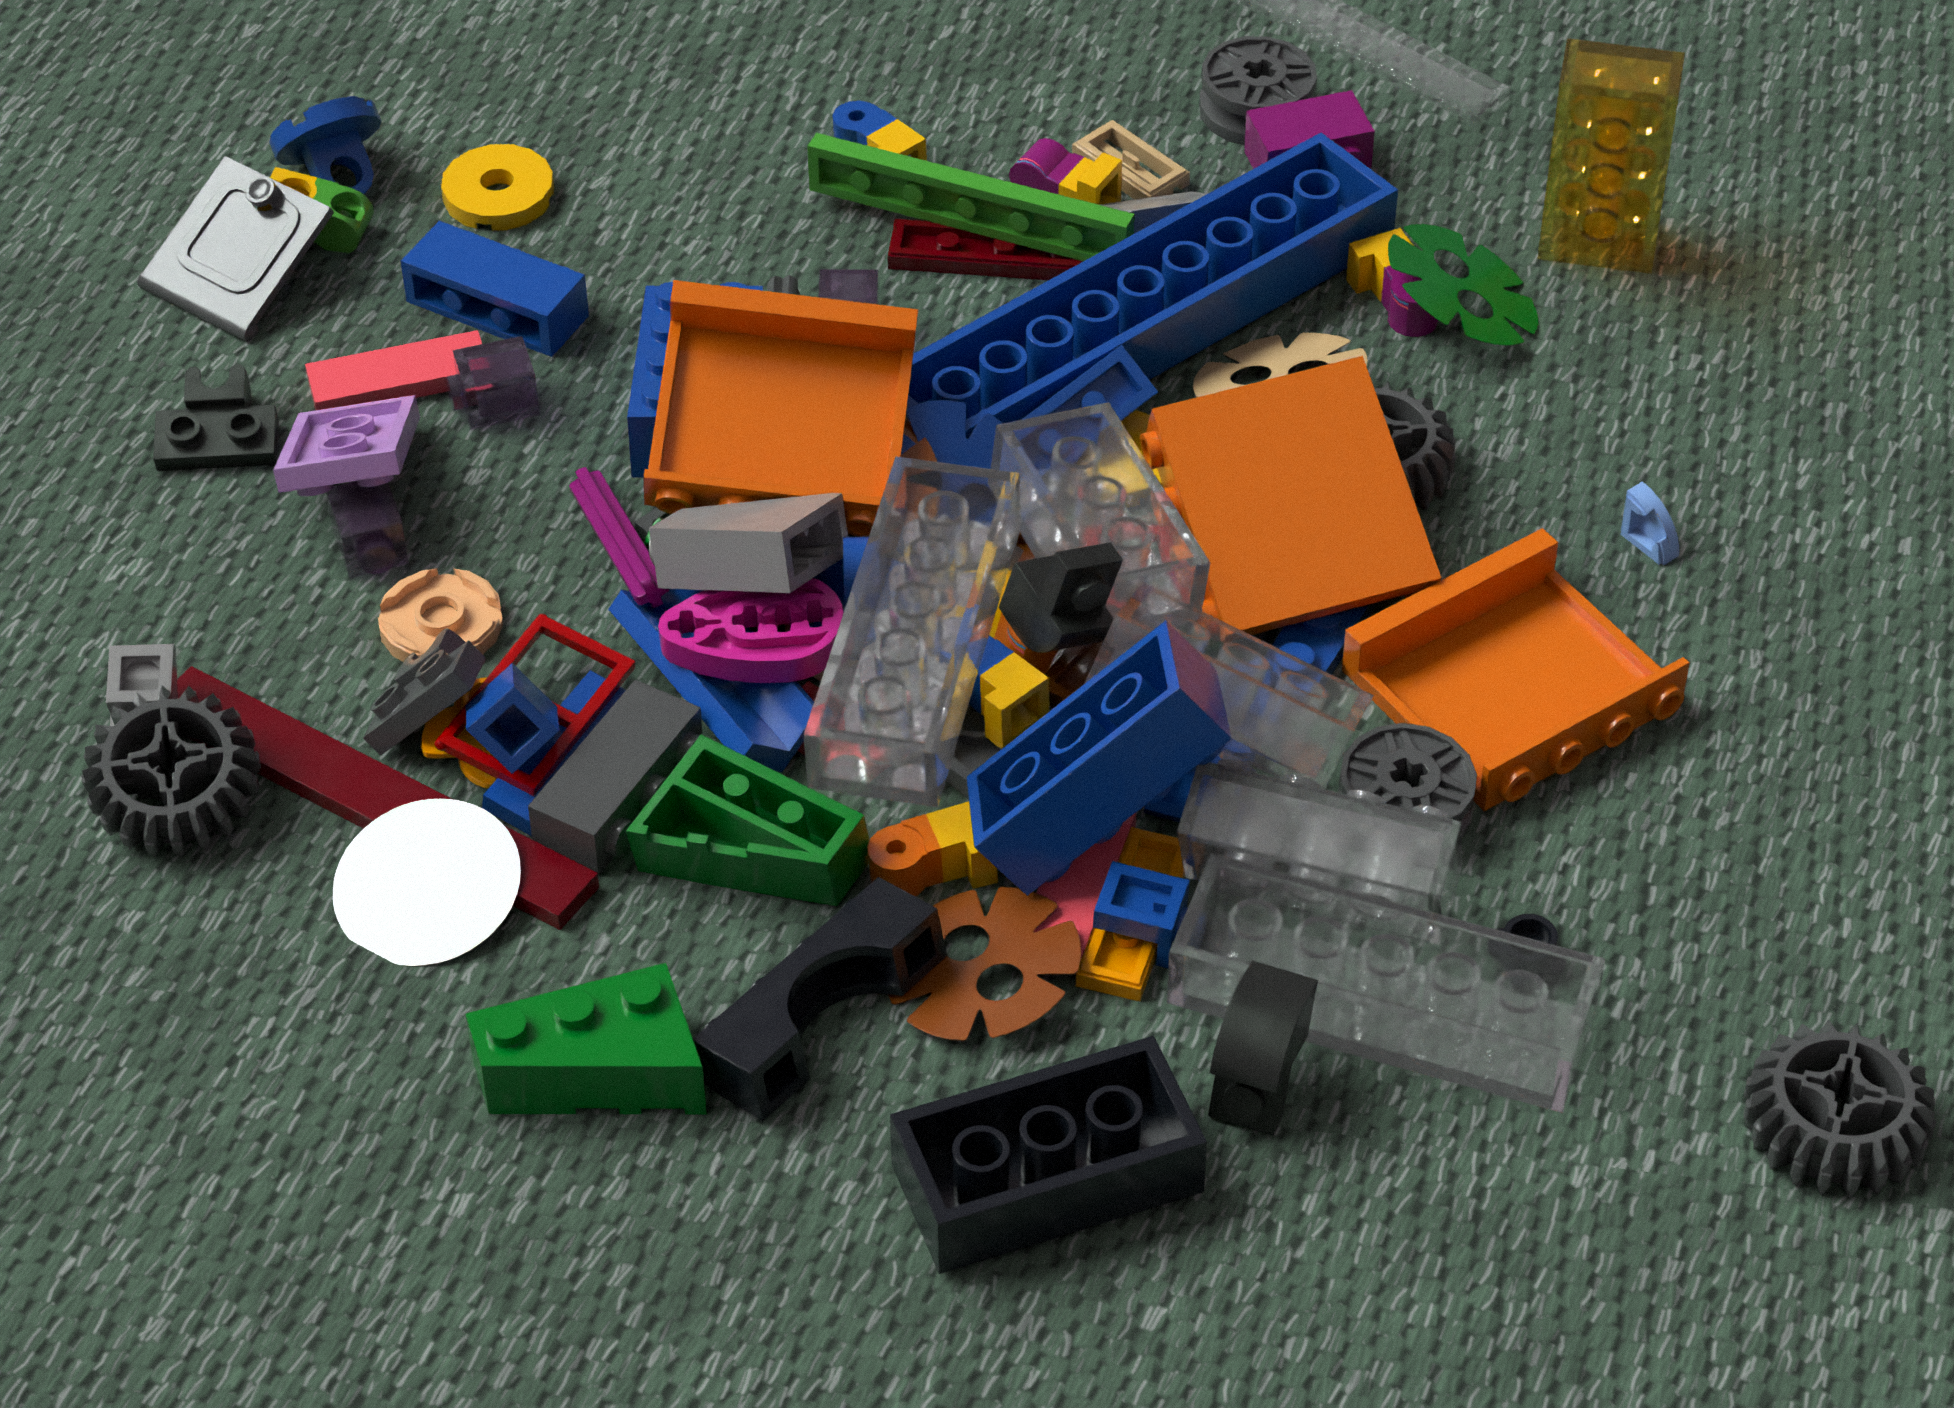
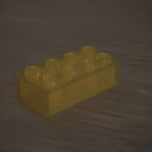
(1610, 155)

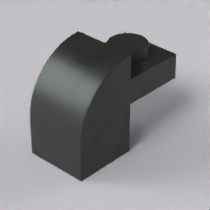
(1062, 598)
(1258, 1045)

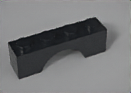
(872, 945)

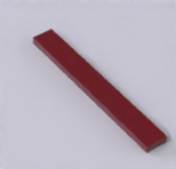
(365, 789)

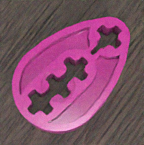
(730, 653)

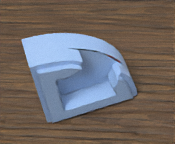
(1649, 525)

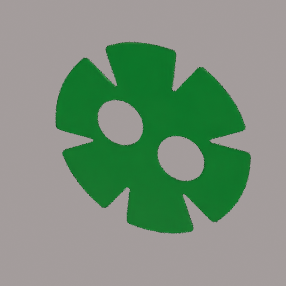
(1439, 290)

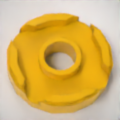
(517, 205)

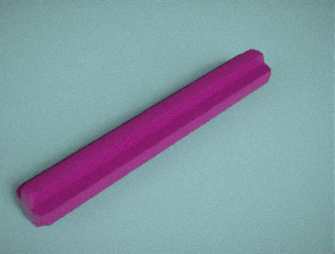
(617, 536)

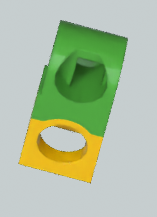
(350, 207)

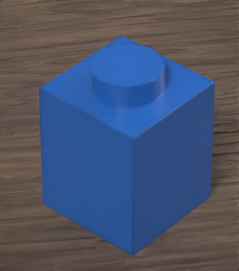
(512, 718)

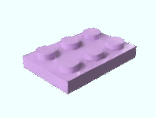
(347, 445)

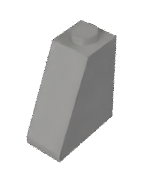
(749, 544)

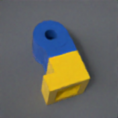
(877, 128)
(1008, 693)

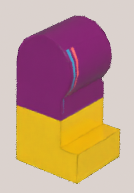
(1055, 170)
(1371, 270)

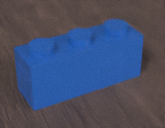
(495, 288)

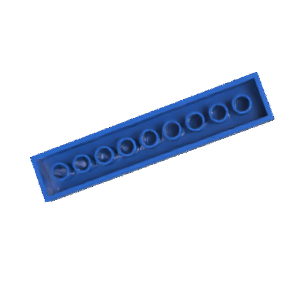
(1166, 285)

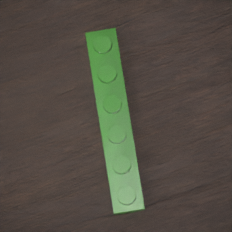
(964, 199)

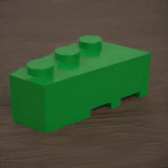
(748, 830)
(589, 1047)

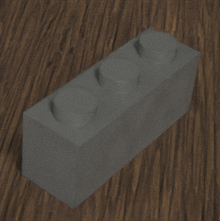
(614, 776)

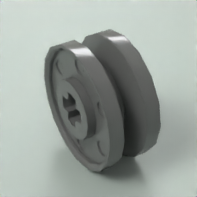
(1250, 76)
(1412, 768)

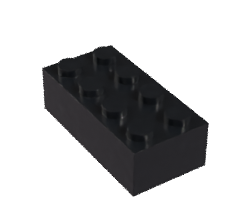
(1047, 1154)

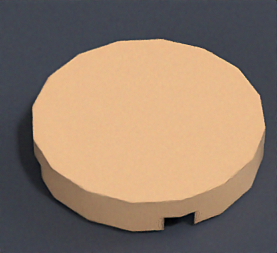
(408, 632)

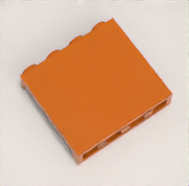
(779, 400)
(1292, 496)
(1511, 669)

